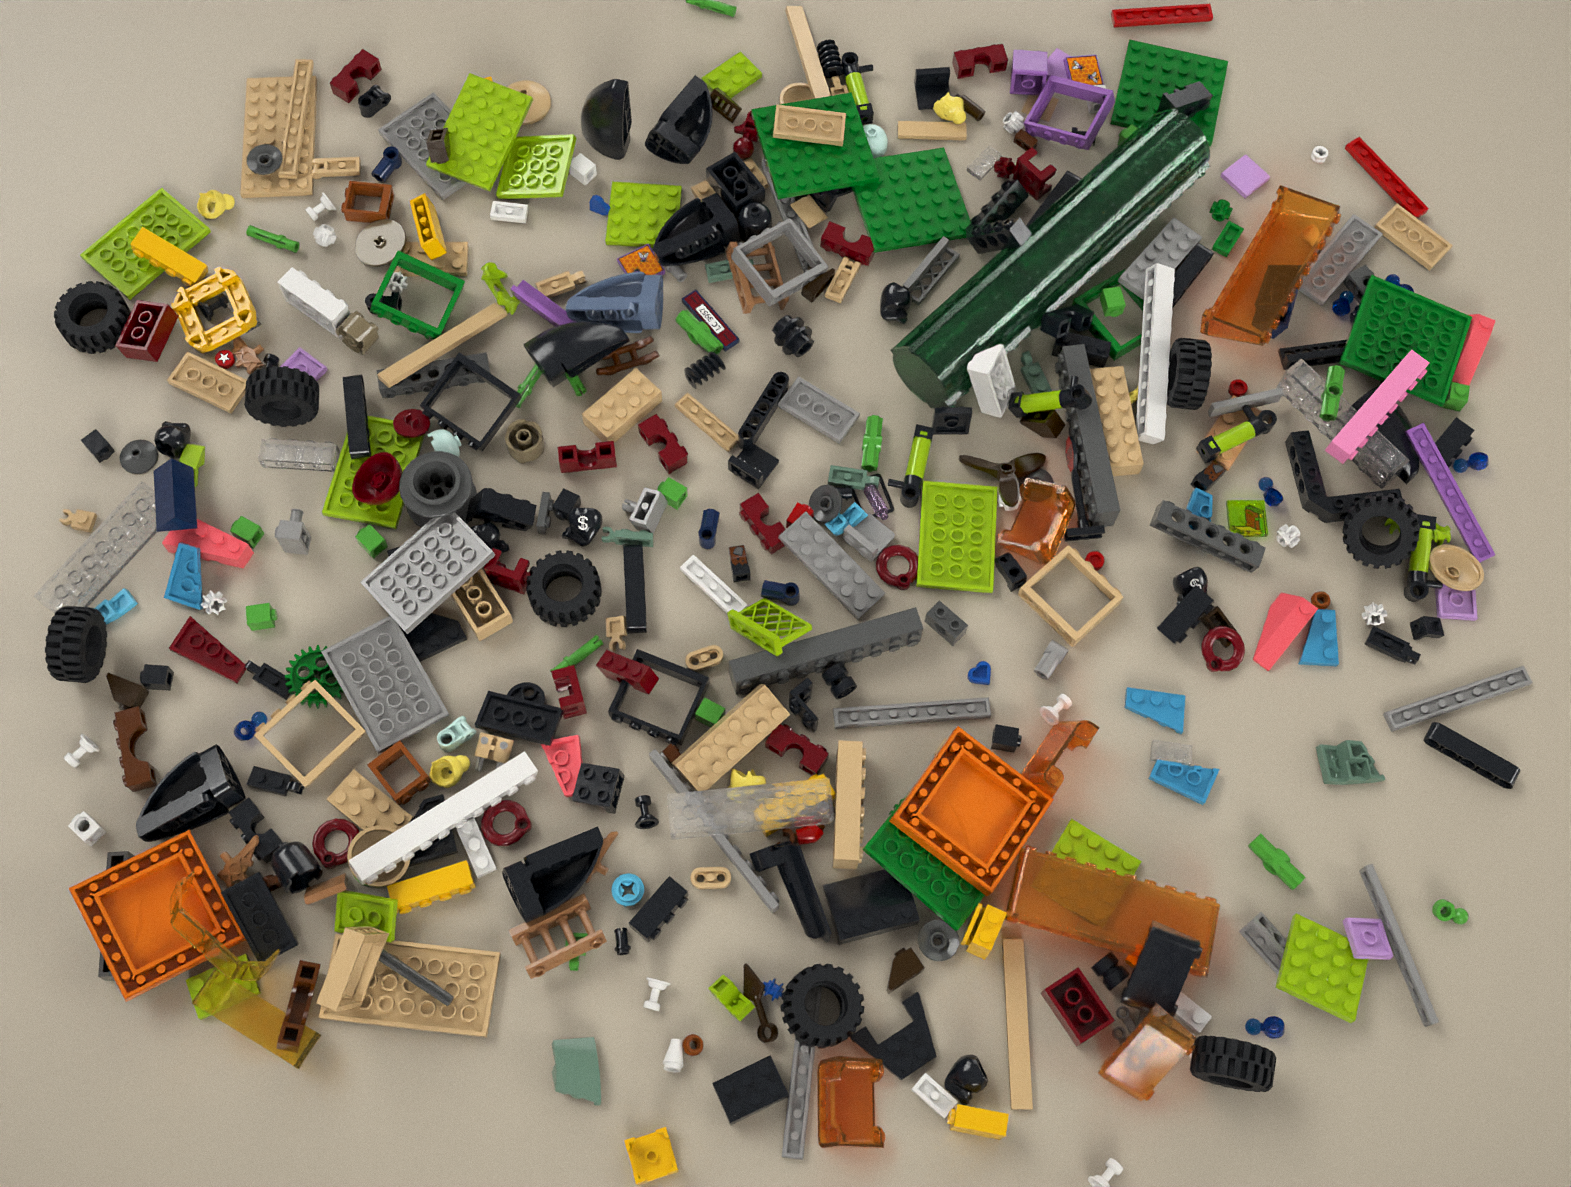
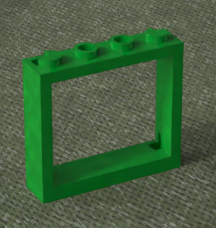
(428, 272)
(1097, 329)

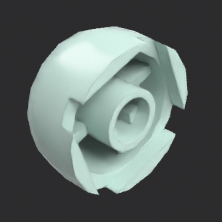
(877, 139)
(445, 442)

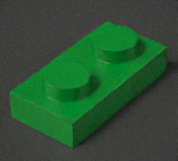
(1227, 239)

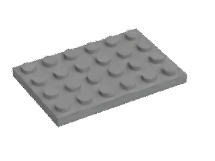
(409, 135)
(427, 570)
(385, 683)

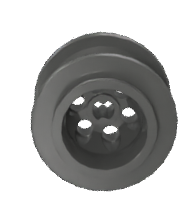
(421, 476)

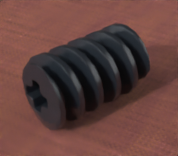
(829, 58)
(703, 368)

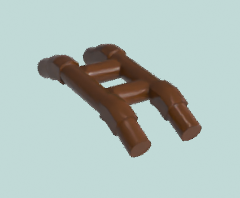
(636, 361)

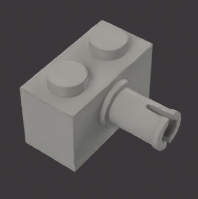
(647, 511)
(293, 534)

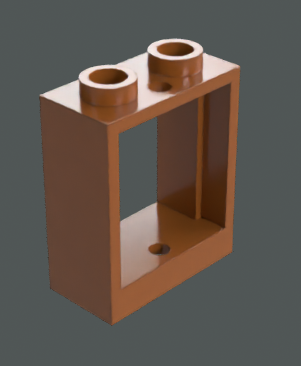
(367, 189)
(389, 757)

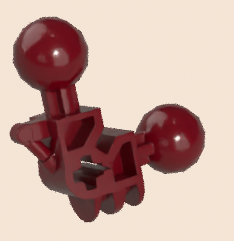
(744, 145)

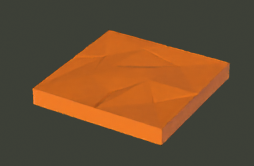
(971, 811)
(131, 914)

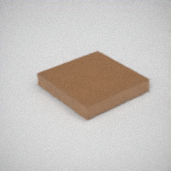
(326, 889)

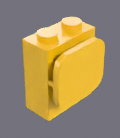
(983, 930)

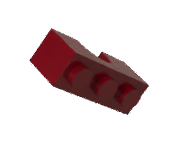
(991, 56)
(362, 65)
(834, 241)
(655, 431)
(575, 460)
(753, 511)
(621, 668)
(784, 738)

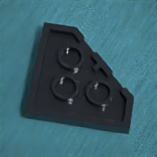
(434, 636)
(439, 848)

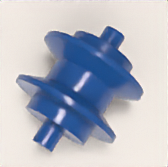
(773, 989)

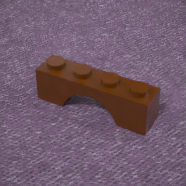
(130, 726)
(298, 1006)

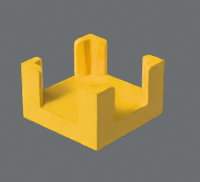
(651, 1156)

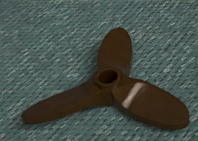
(1007, 472)

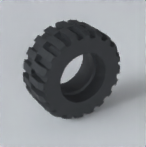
(83, 300)
(1188, 373)
(282, 396)
(1381, 554)
(558, 566)
(76, 644)
(846, 993)
(1233, 1063)

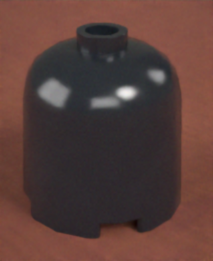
(753, 220)
(295, 866)

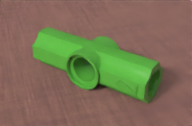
(698, 332)
(1333, 384)
(872, 443)
(1276, 862)

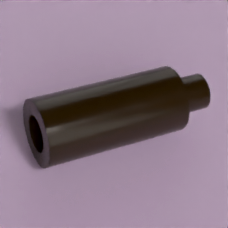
(972, 108)

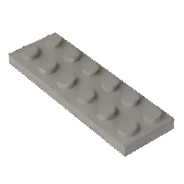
(1168, 248)
(1339, 259)
(831, 565)

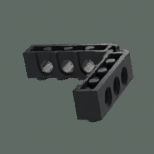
(993, 228)
(1311, 486)

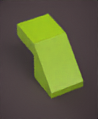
(193, 456)
(731, 997)

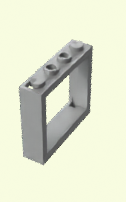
(801, 244)

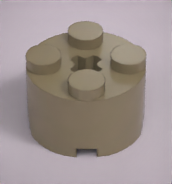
(358, 333)
(524, 441)

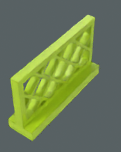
(758, 632)

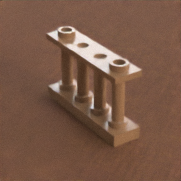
(743, 285)
(524, 932)

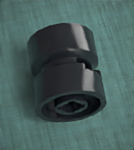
(835, 675)
(1110, 971)

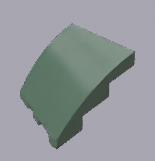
(1347, 764)
(577, 1068)

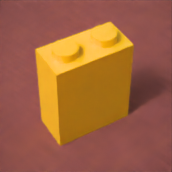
(978, 1121)

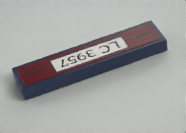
(704, 312)

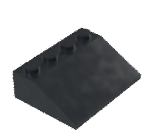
(869, 906)

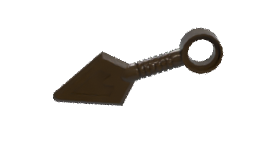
(753, 990)

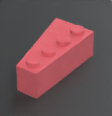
(213, 544)

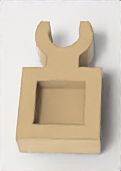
(81, 520)
(616, 628)

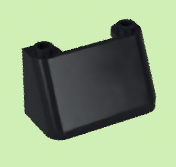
(1161, 969)

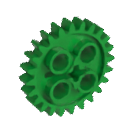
(308, 661)

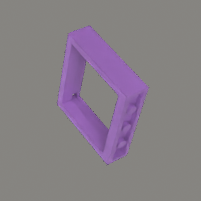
(1073, 89)

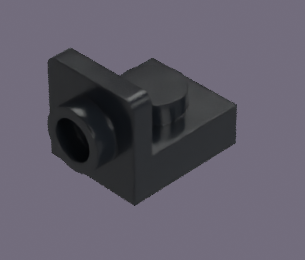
(1426, 627)

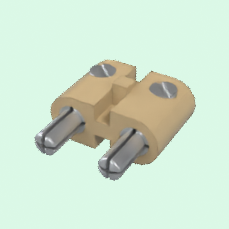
(492, 748)

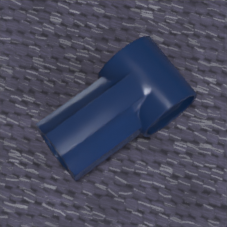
(387, 165)
(708, 528)
(778, 592)

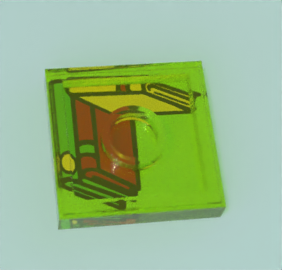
(1247, 517)

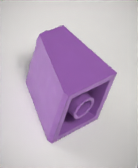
(1028, 72)

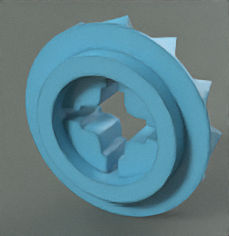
(627, 880)

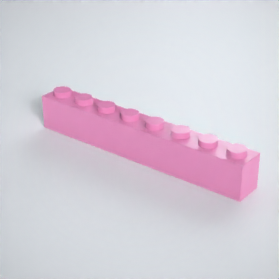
(1377, 406)

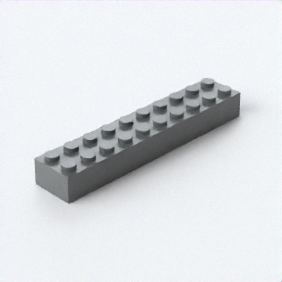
(1088, 434)
(826, 650)

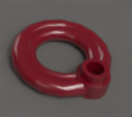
(893, 580)
(1209, 656)
(512, 837)
(319, 840)

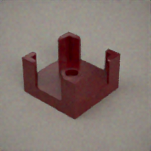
(1031, 177)
(506, 578)
(573, 704)

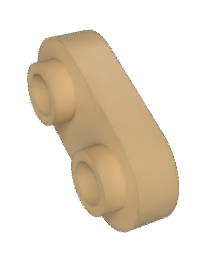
(703, 657)
(710, 875)

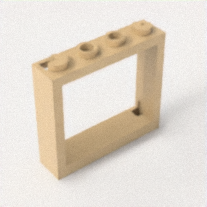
(1051, 616)
(291, 703)
(352, 968)

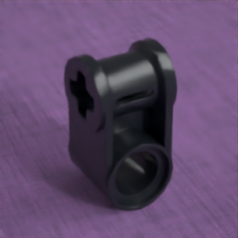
(373, 101)

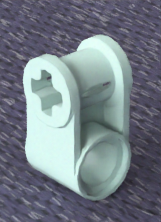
(456, 733)

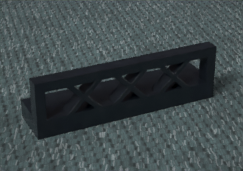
(1312, 357)

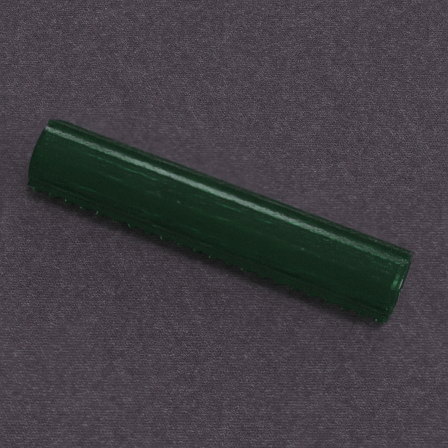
(1062, 254)

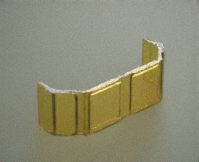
(209, 945)
(251, 1016)

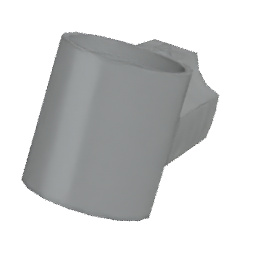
(1052, 657)

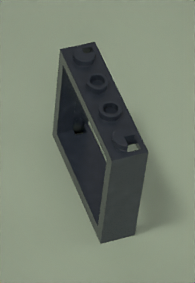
(459, 361)
(669, 669)

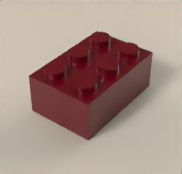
(147, 331)
(1077, 1006)

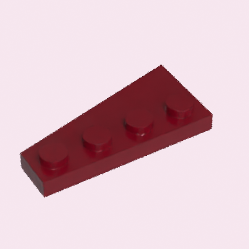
(205, 650)

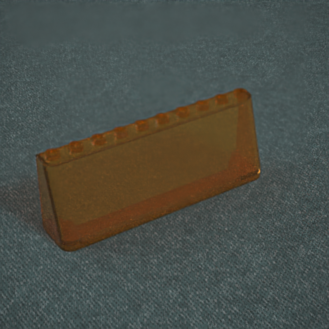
(1272, 268)
(1104, 906)

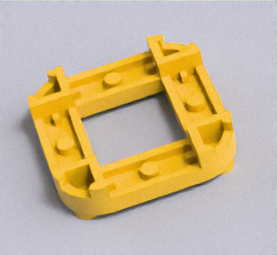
(188, 299)

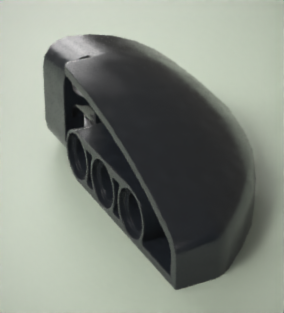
(608, 118)
(683, 125)
(696, 232)
(573, 348)
(1394, 431)
(190, 796)
(552, 874)

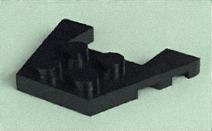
(907, 1048)

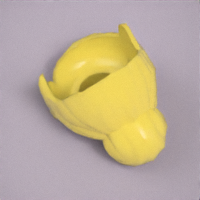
(950, 109)
(214, 204)
(440, 770)
(739, 779)

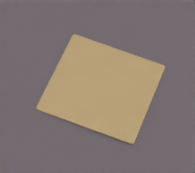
(1048, 111)
(808, 211)

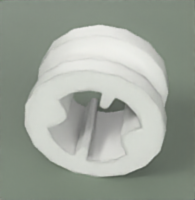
(1315, 154)

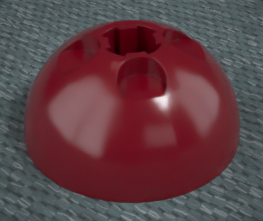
(377, 479)

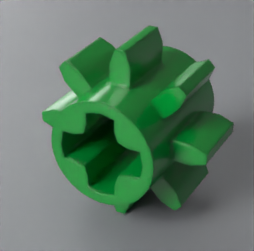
(1221, 210)

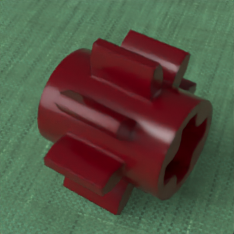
(1004, 167)

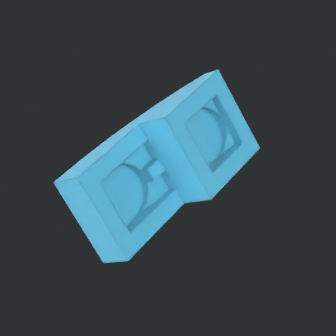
(851, 516)
(117, 606)

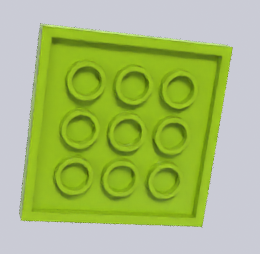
(536, 167)
(640, 212)
(1089, 847)
(1321, 969)

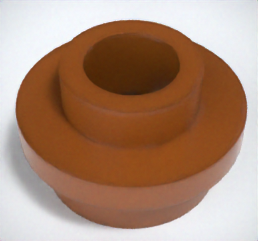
(1322, 596)
(698, 1045)

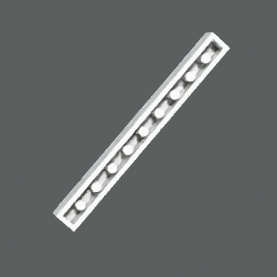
(1155, 353)
(442, 818)

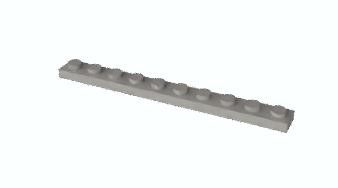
(732, 852)

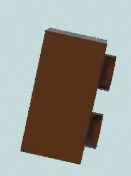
(1025, 140)
(671, 753)

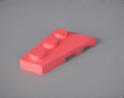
(565, 760)

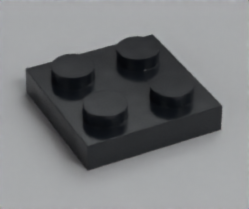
(951, 420)

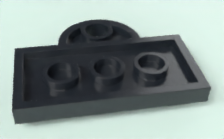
(520, 714)

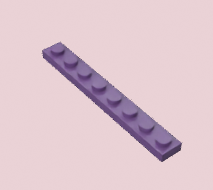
(1450, 493)

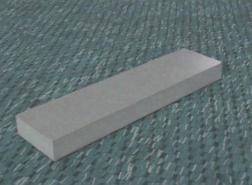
(1253, 400)

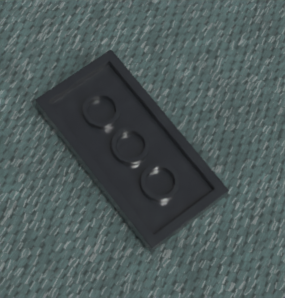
(259, 917)

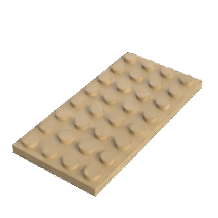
(265, 124)
(399, 1003)

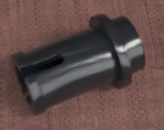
(845, 492)
(622, 946)

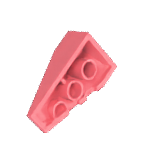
(1473, 348)
(1283, 623)

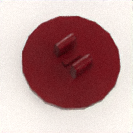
(411, 423)

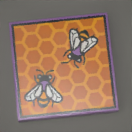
(1083, 69)
(641, 260)

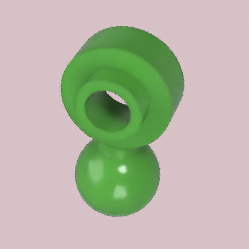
(1449, 912)

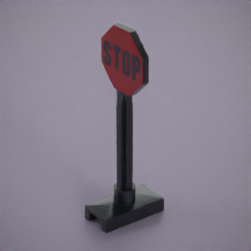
(1083, 531)

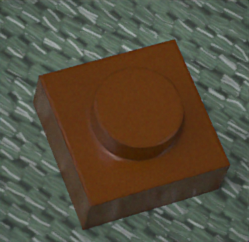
(272, 882)

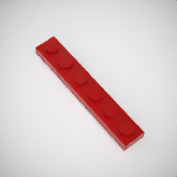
(1161, 15)
(1386, 177)

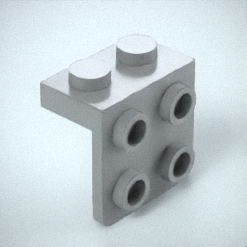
(868, 537)

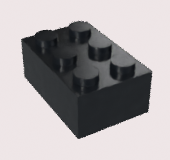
(734, 183)
(750, 1090)

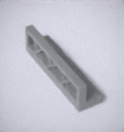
(926, 265)
(1264, 941)

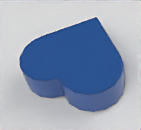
(598, 205)
(980, 673)

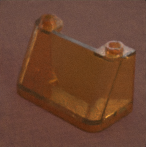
(1040, 521)
(1041, 767)
(1147, 1054)
(848, 1102)

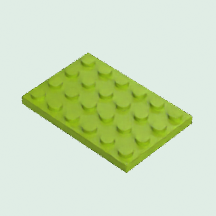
(482, 131)
(113, 253)
(340, 499)
(957, 537)

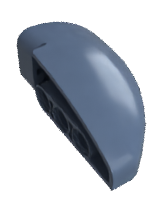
(624, 300)

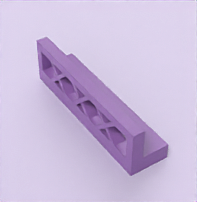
(540, 304)

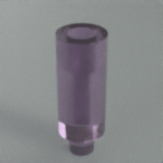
(876, 501)

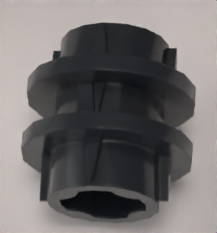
(793, 336)

